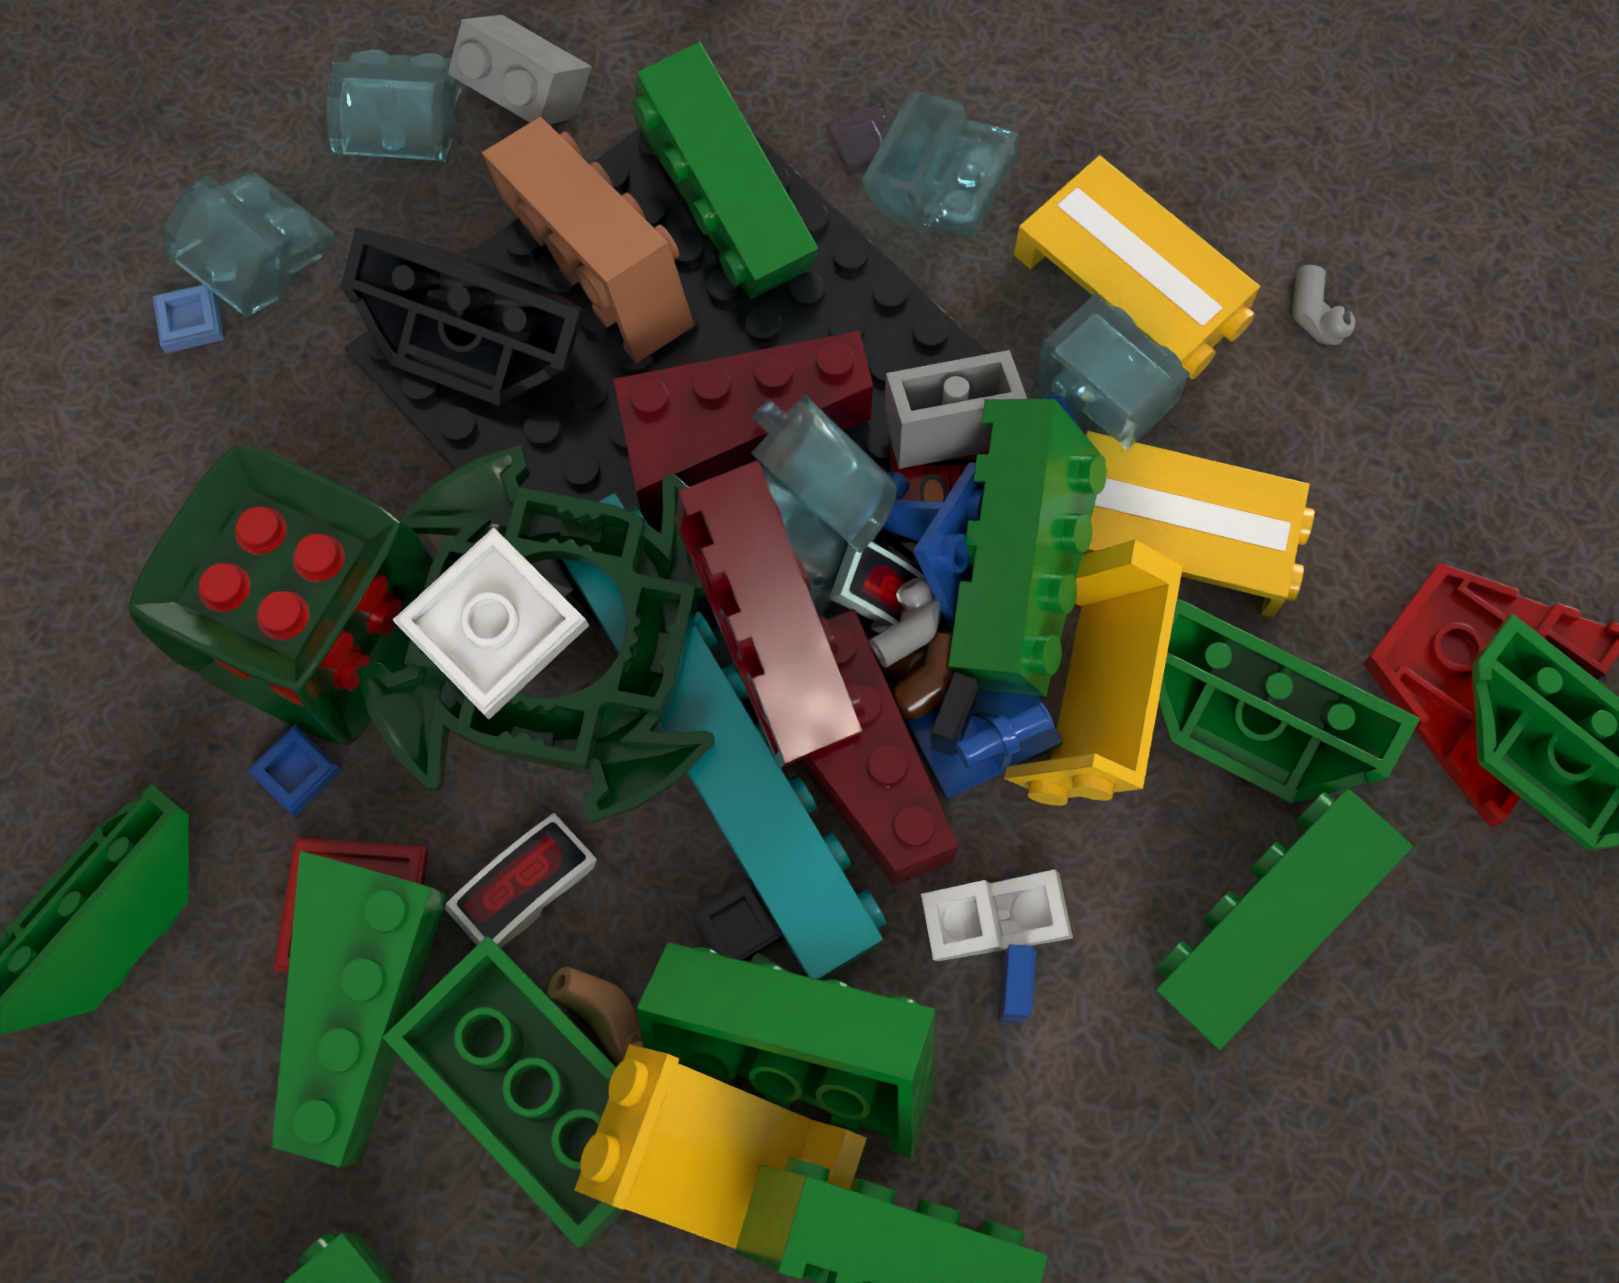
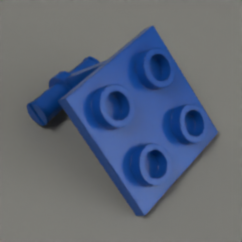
(941, 535)
(1001, 733)

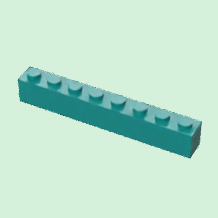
(753, 801)

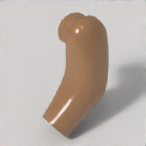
(601, 1007)

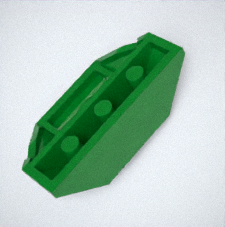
(1273, 712)
(1549, 733)
(96, 915)

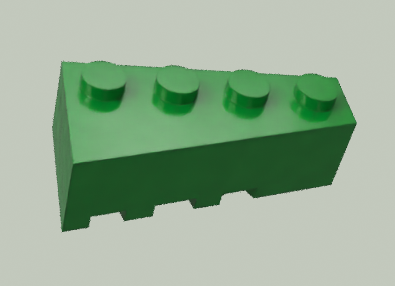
(721, 171)
(1025, 545)
(1281, 916)
(350, 979)
(795, 1039)
(860, 1236)

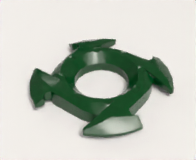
(595, 730)

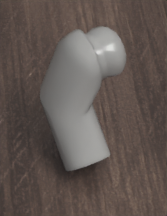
(1310, 311)
(915, 627)

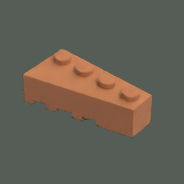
(593, 235)

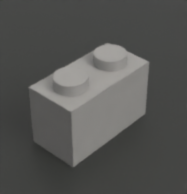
(518, 69)
(939, 407)

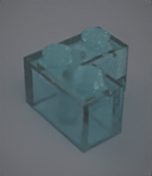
(1109, 372)

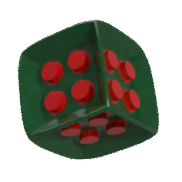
(282, 590)

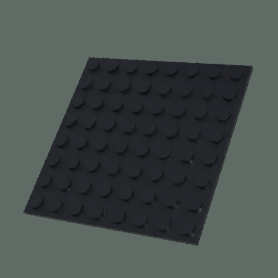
(574, 420)

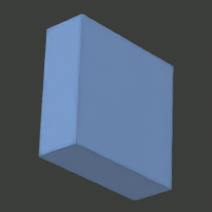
(187, 318)

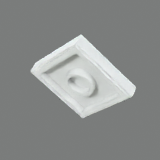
(491, 623)

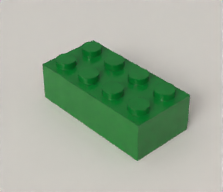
(514, 1079)

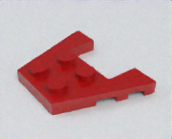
(1430, 656)

